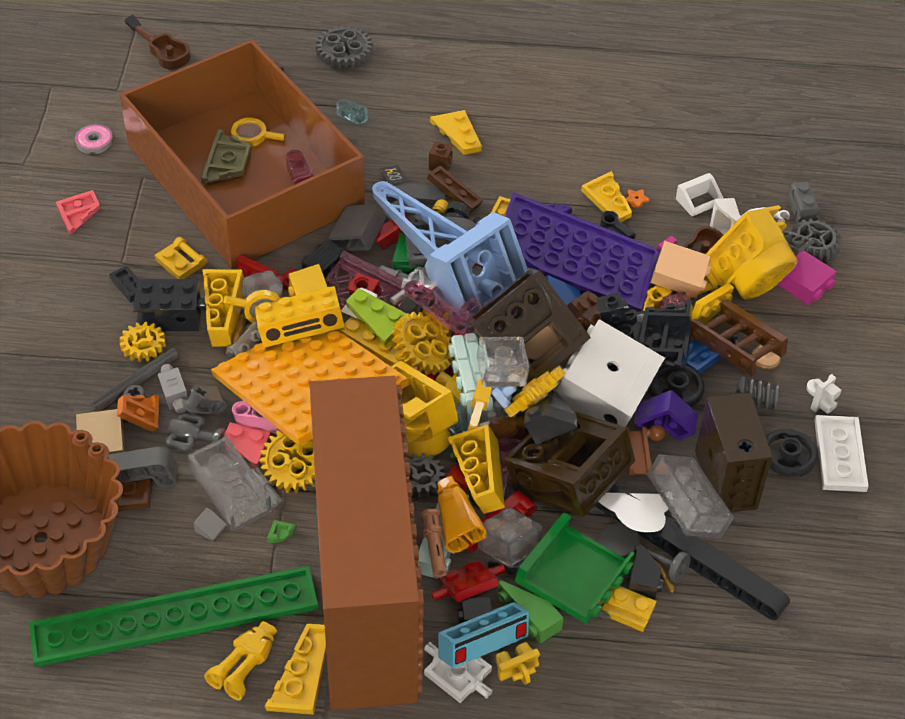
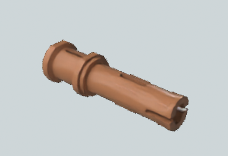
(433, 534)

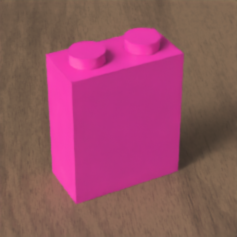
(808, 278)

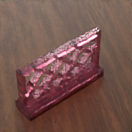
(355, 265)

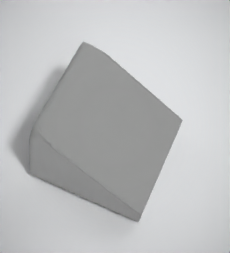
(209, 525)

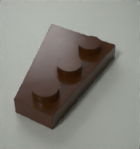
(509, 427)
(136, 495)

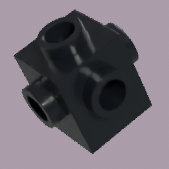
(612, 308)

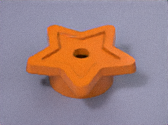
(631, 199)

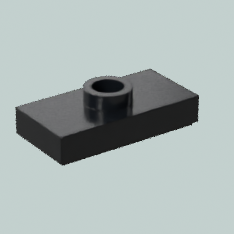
(125, 282)

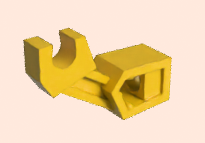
(657, 292)
(479, 402)

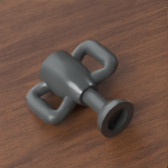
(182, 431)

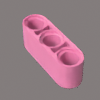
(247, 416)

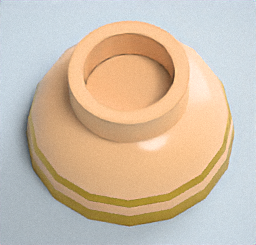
(767, 362)

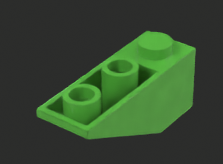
(543, 616)

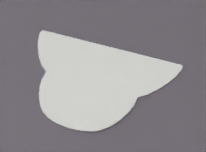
(640, 514)

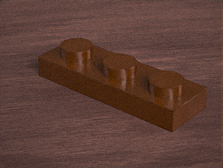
(454, 188)

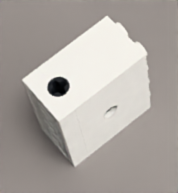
(608, 375)

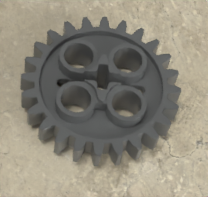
(334, 51)

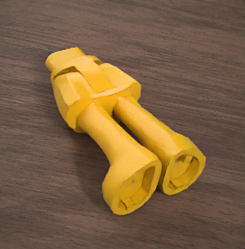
(254, 648)

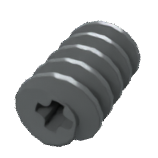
(758, 392)

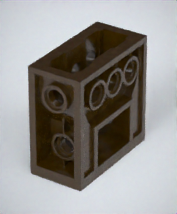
(530, 318)
(574, 466)

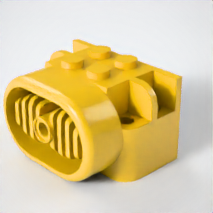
(753, 254)
(427, 413)

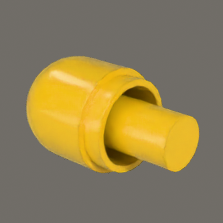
(440, 206)

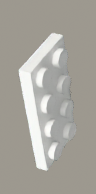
(841, 453)

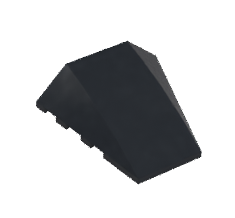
(662, 331)

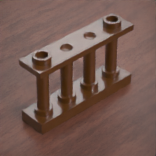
(742, 322)

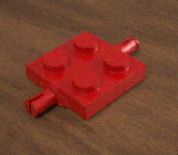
(468, 581)

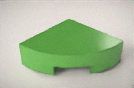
(280, 531)

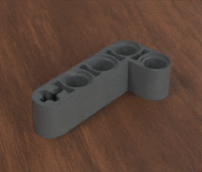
(147, 464)

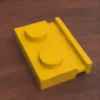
(630, 608)

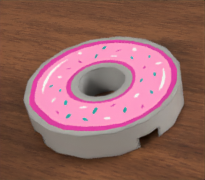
(95, 131)

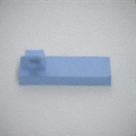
(503, 394)

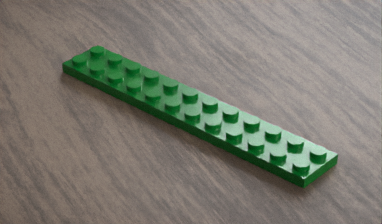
(171, 616)

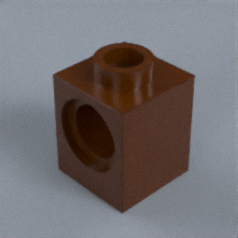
(440, 155)

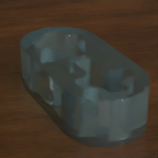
(352, 111)

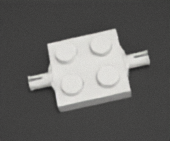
(459, 680)

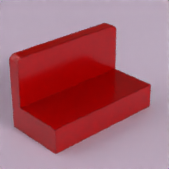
(389, 234)

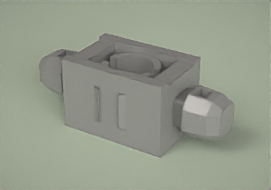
(173, 388)

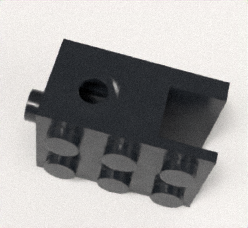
(169, 303)

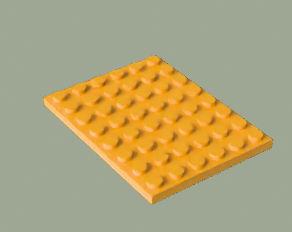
(278, 376)

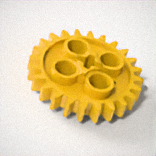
(422, 343)
(534, 391)
(285, 474)

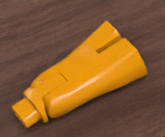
(458, 517)

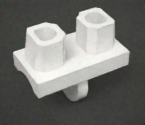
(823, 394)

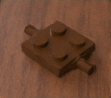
(585, 309)

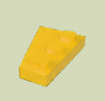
(459, 130)
(607, 196)
(711, 304)

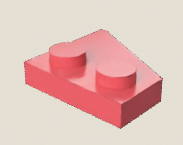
(78, 209)
(248, 441)

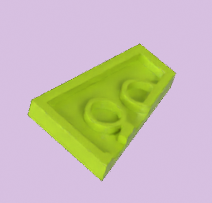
(375, 313)

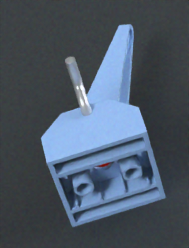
(488, 244)

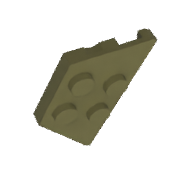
(226, 158)

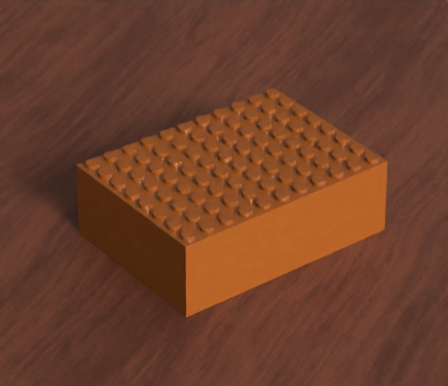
(174, 127)
(367, 543)

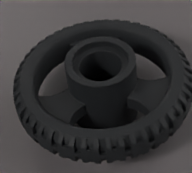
(678, 383)
(790, 453)

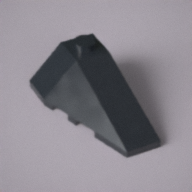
(549, 418)

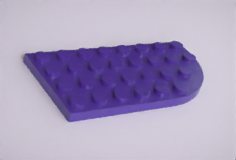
(582, 252)

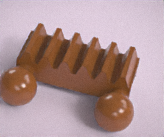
(640, 448)

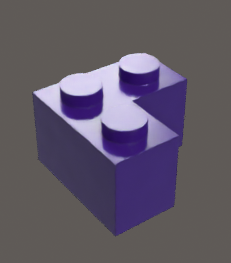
(668, 412)

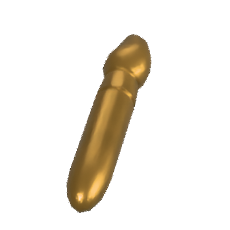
(240, 327)
(668, 584)

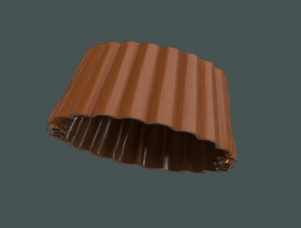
(59, 490)

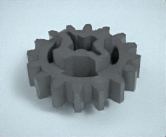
(422, 474)

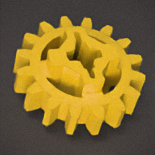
(142, 342)

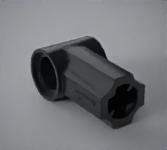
(610, 221)

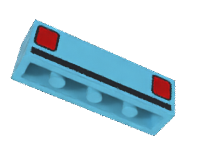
(483, 634)

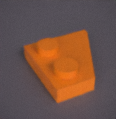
(140, 411)

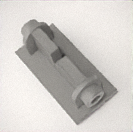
(246, 341)

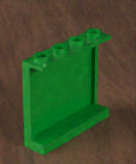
(573, 571)

